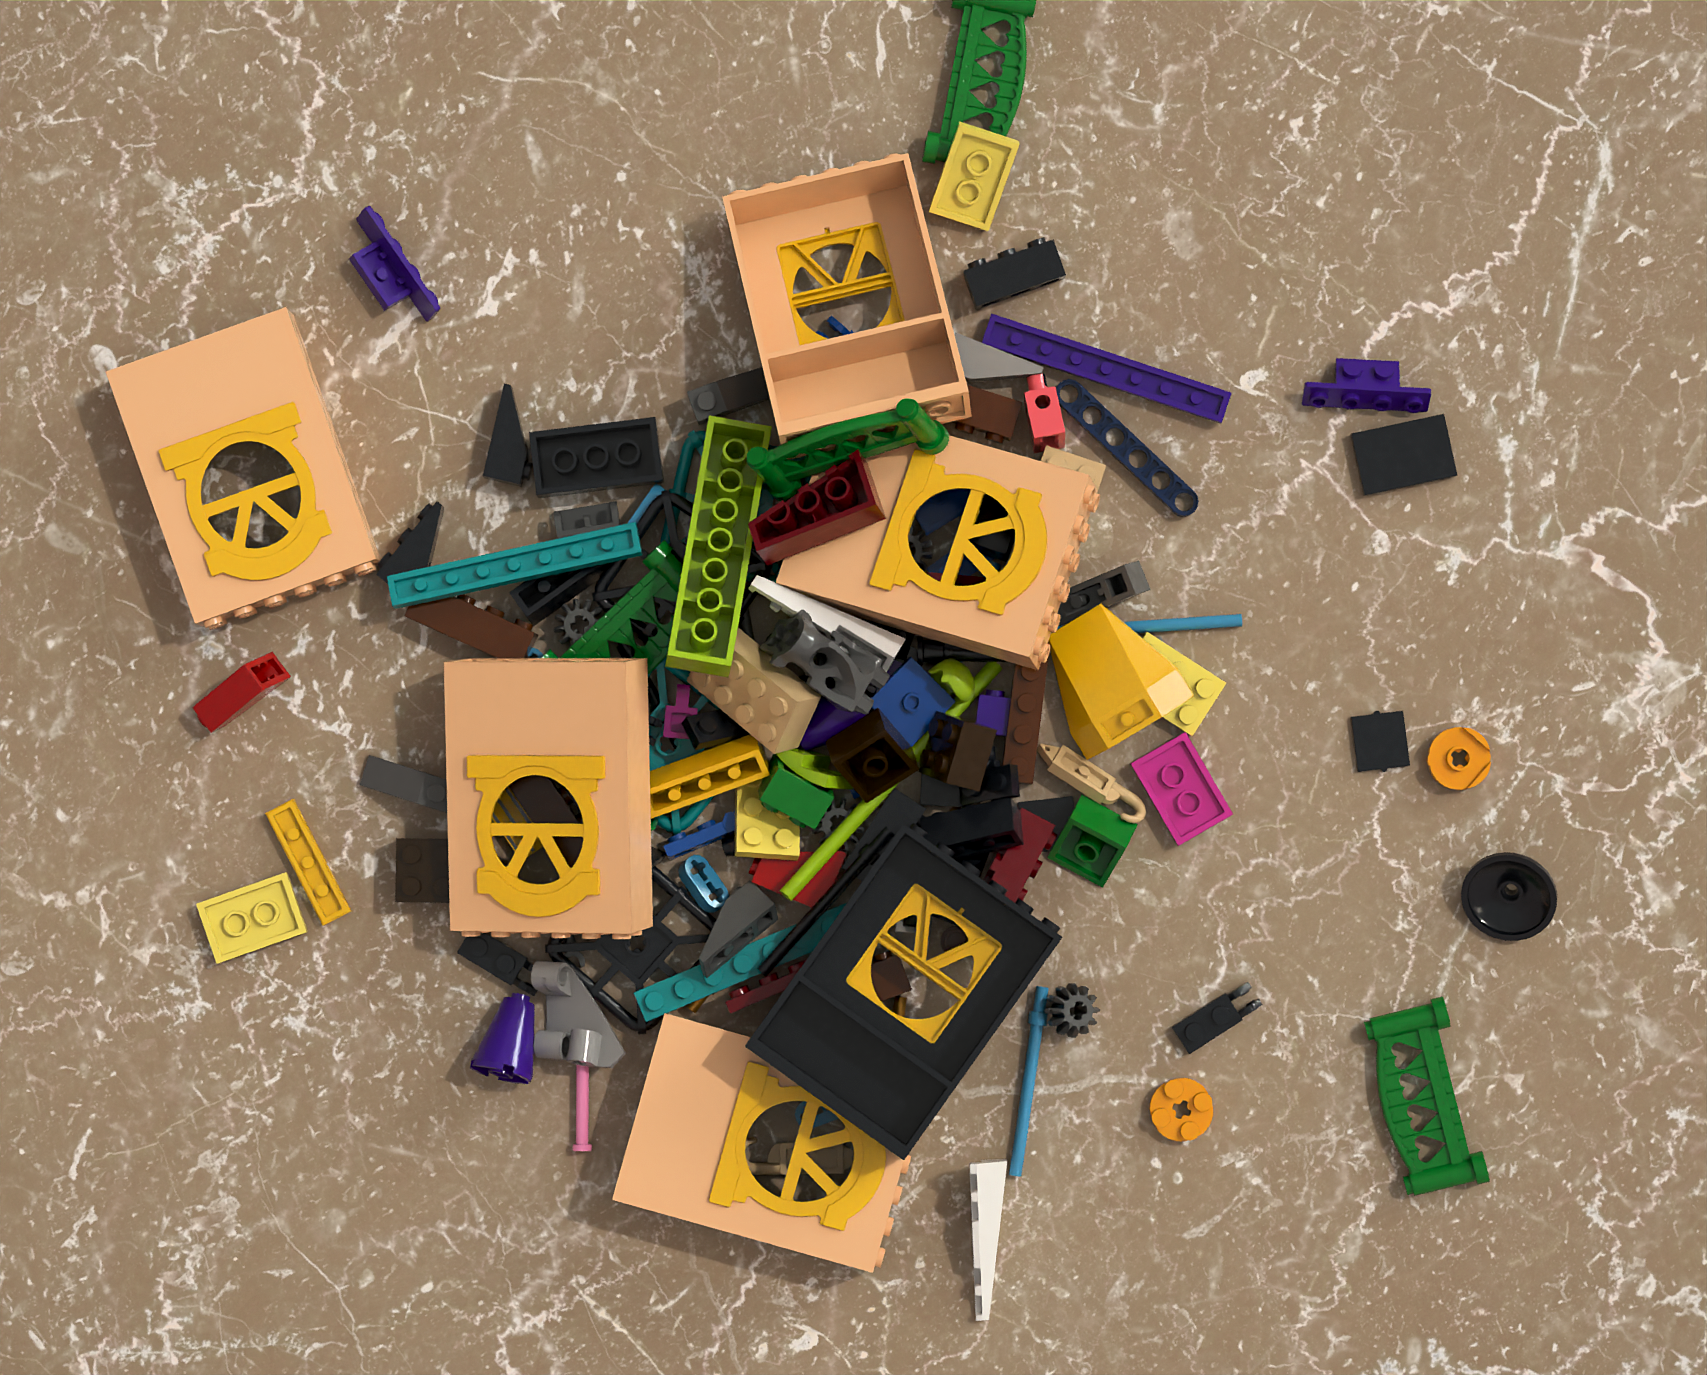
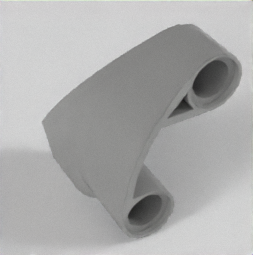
(574, 1021)

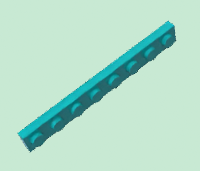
(514, 565)
(693, 985)

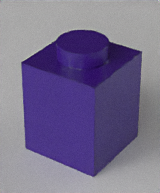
(994, 711)

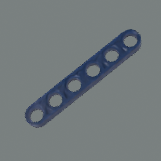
(1130, 444)

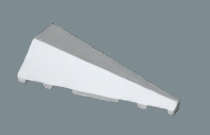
(828, 619)
(987, 1193)

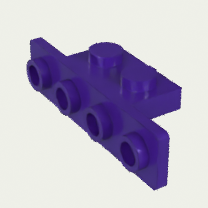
(388, 270)
(1366, 386)

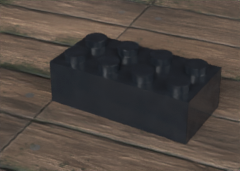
(596, 457)

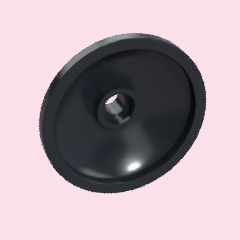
(1508, 912)

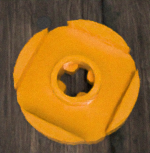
(1477, 757)
(1198, 1103)

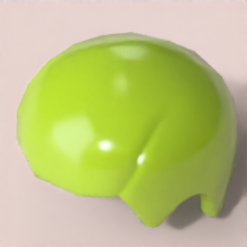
(954, 679)

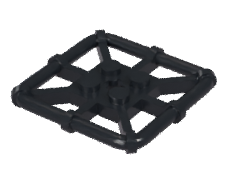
(666, 501)
(636, 964)

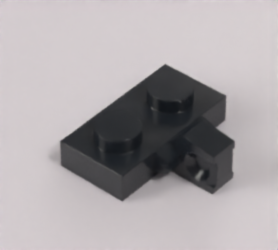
(997, 783)

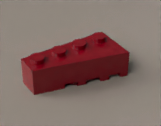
(820, 512)
(1015, 864)

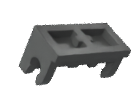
(586, 519)

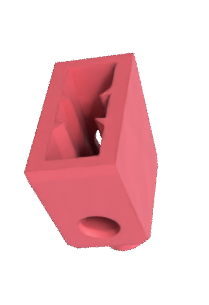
(1044, 424)

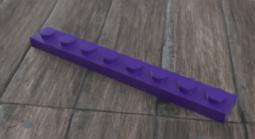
(1106, 368)

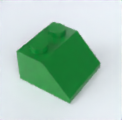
(794, 795)
(1092, 841)

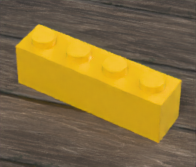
(707, 774)

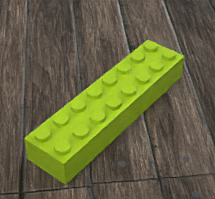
(717, 549)

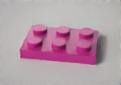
(1181, 789)

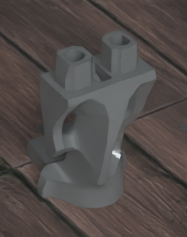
(799, 641)

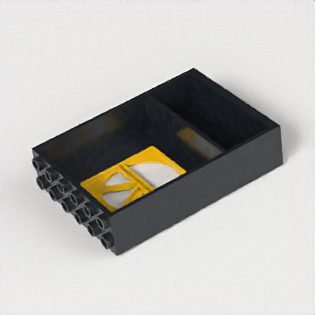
(855, 1052)

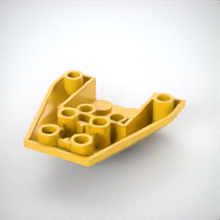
(1111, 680)

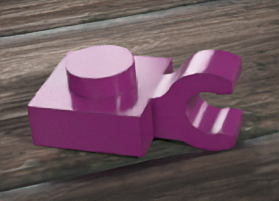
(676, 714)

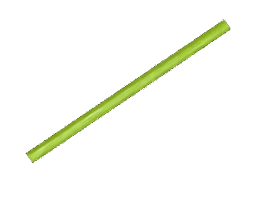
(863, 809)

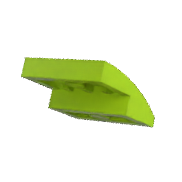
(814, 768)

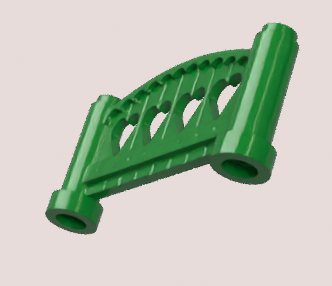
(968, 74)
(784, 475)
(637, 604)
(1419, 1029)

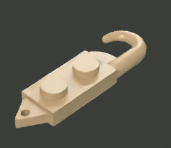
(1090, 779)
(830, 1159)

